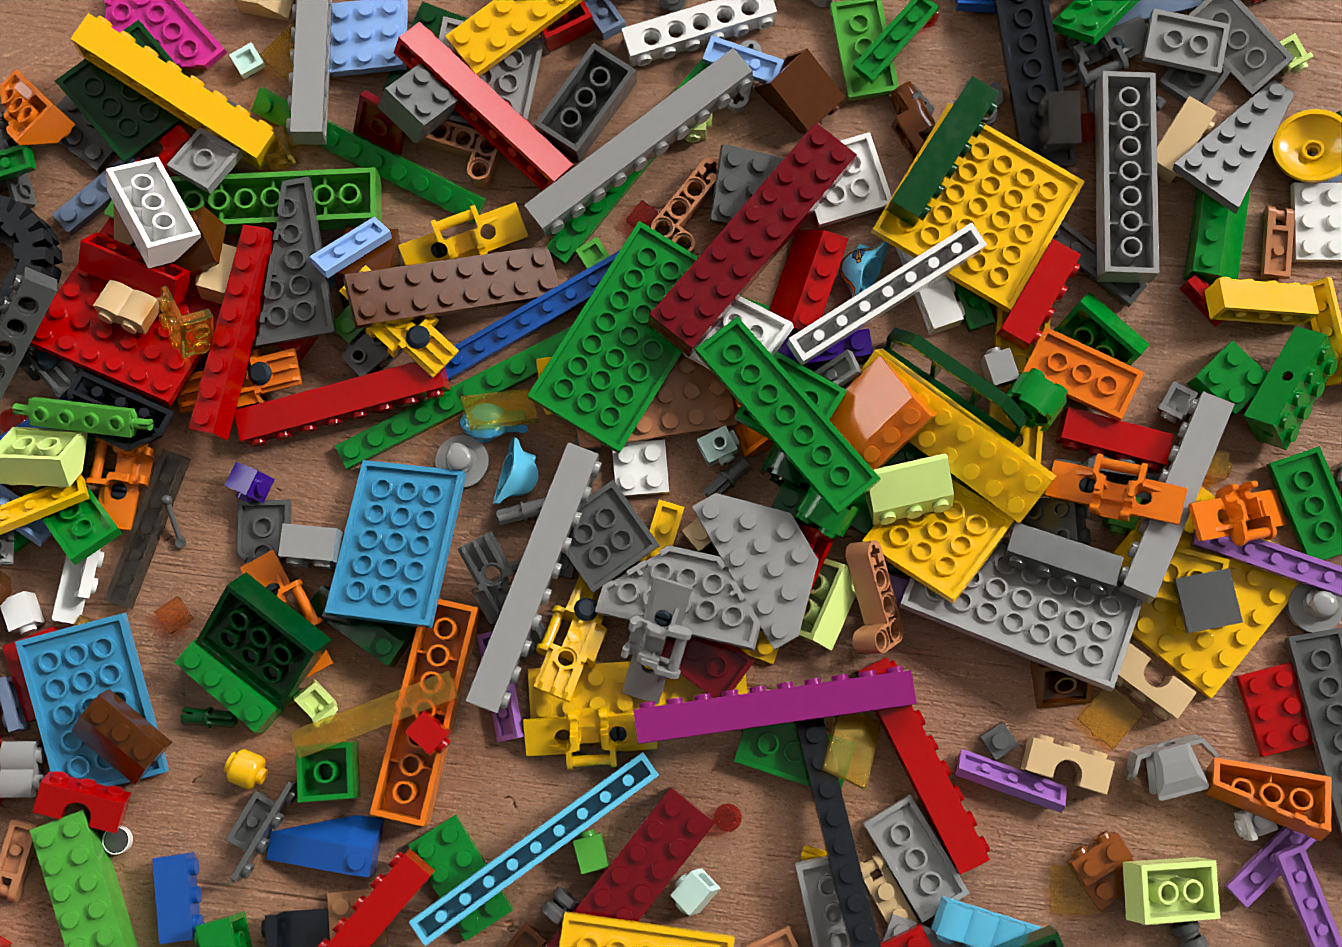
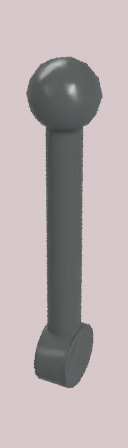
(180, 541)

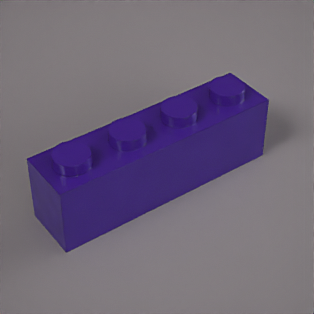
(858, 343)

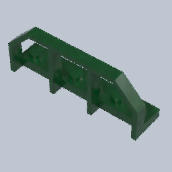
(980, 386)

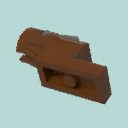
(914, 118)

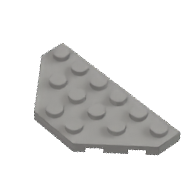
(765, 559)
(715, 606)

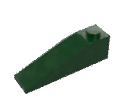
(380, 639)

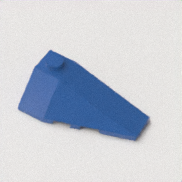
(335, 845)

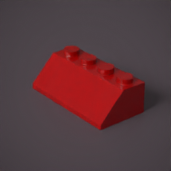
(808, 277)

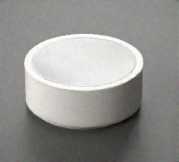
(118, 842)

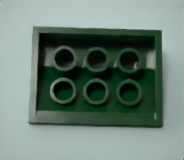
(262, 639)

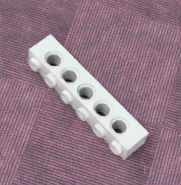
(685, 23)

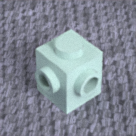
(718, 446)
(694, 891)

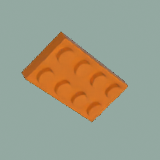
(1085, 373)

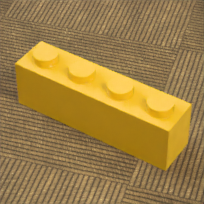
(1261, 301)

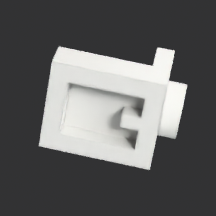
(1252, 826)

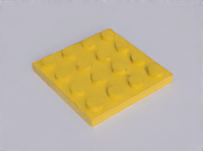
(945, 546)

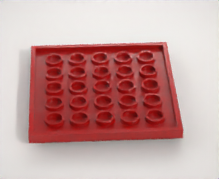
(131, 360)

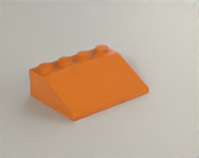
(880, 413)

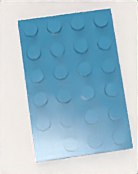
(396, 544)
(66, 675)

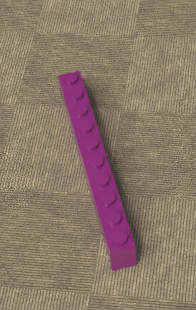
(775, 706)

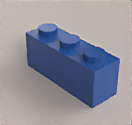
(177, 896)

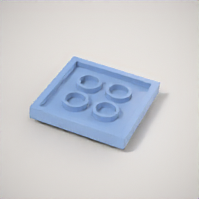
(366, 36)

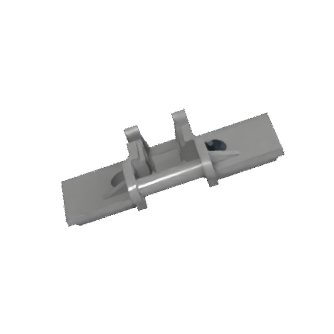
(648, 636)

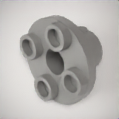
(464, 454)
(1313, 609)

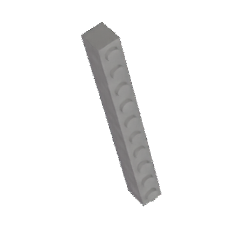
(640, 142)
(533, 578)

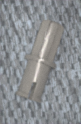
(520, 511)

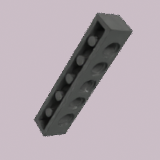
(42, 291)

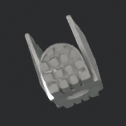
(1171, 766)

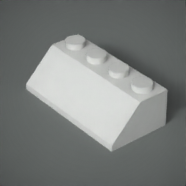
(152, 210)

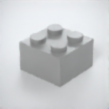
(310, 545)

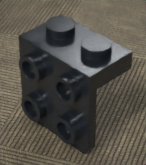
(296, 928)

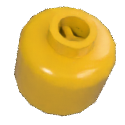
(246, 769)

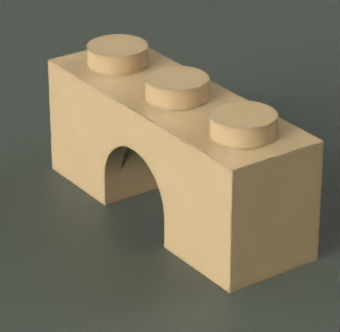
(1167, 699)
(1091, 770)

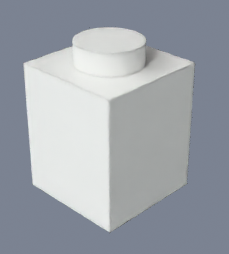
(22, 613)

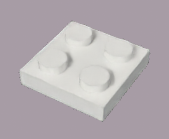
(641, 468)

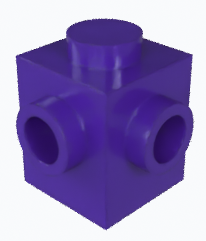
(249, 483)

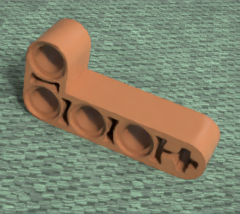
(472, 151)
(689, 203)
(875, 597)

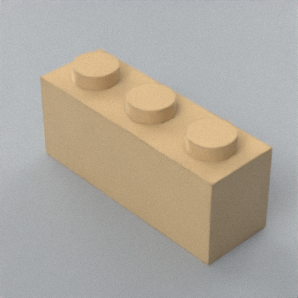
(1182, 135)

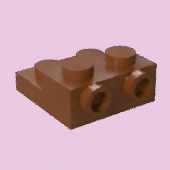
(1101, 867)

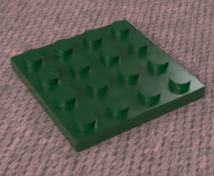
(114, 109)

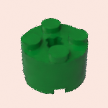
(1038, 398)
(816, 511)

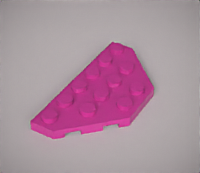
(172, 27)

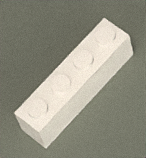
(937, 302)

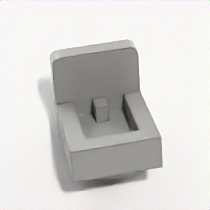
(1176, 402)

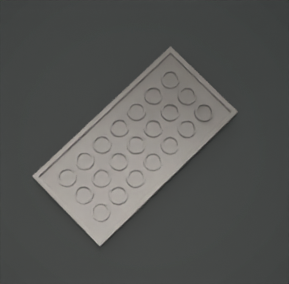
(1037, 618)

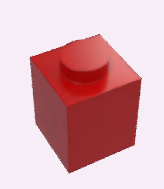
(429, 733)

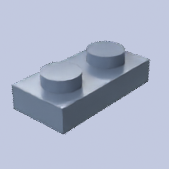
(605, 17)
(13, 715)

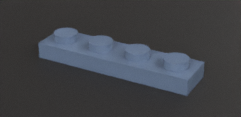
(86, 203)

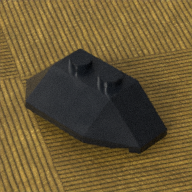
(94, 390)

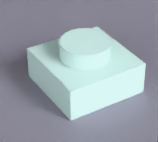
(247, 60)

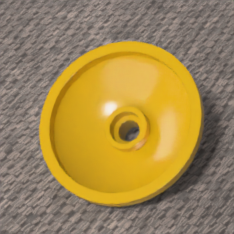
(1309, 132)

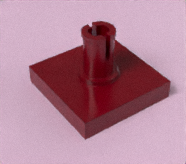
(376, 126)

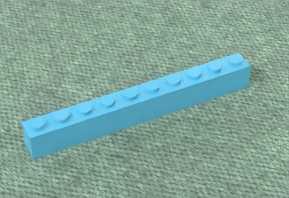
(533, 849)

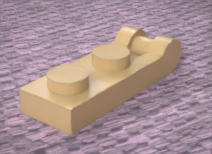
(885, 889)

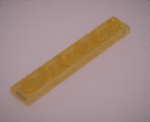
(374, 714)

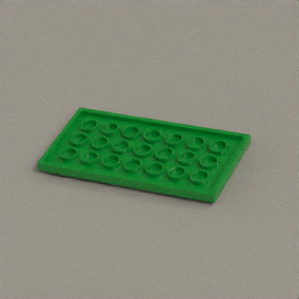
(611, 355)

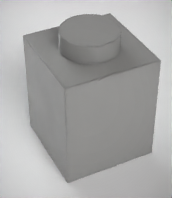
(999, 367)

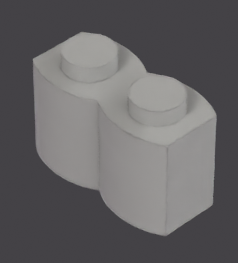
(21, 768)

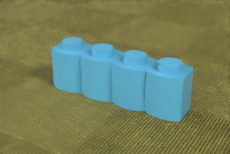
(976, 925)

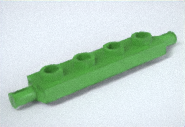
(82, 417)

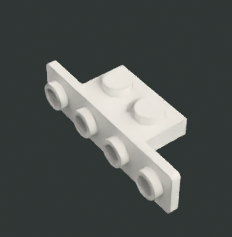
(75, 586)

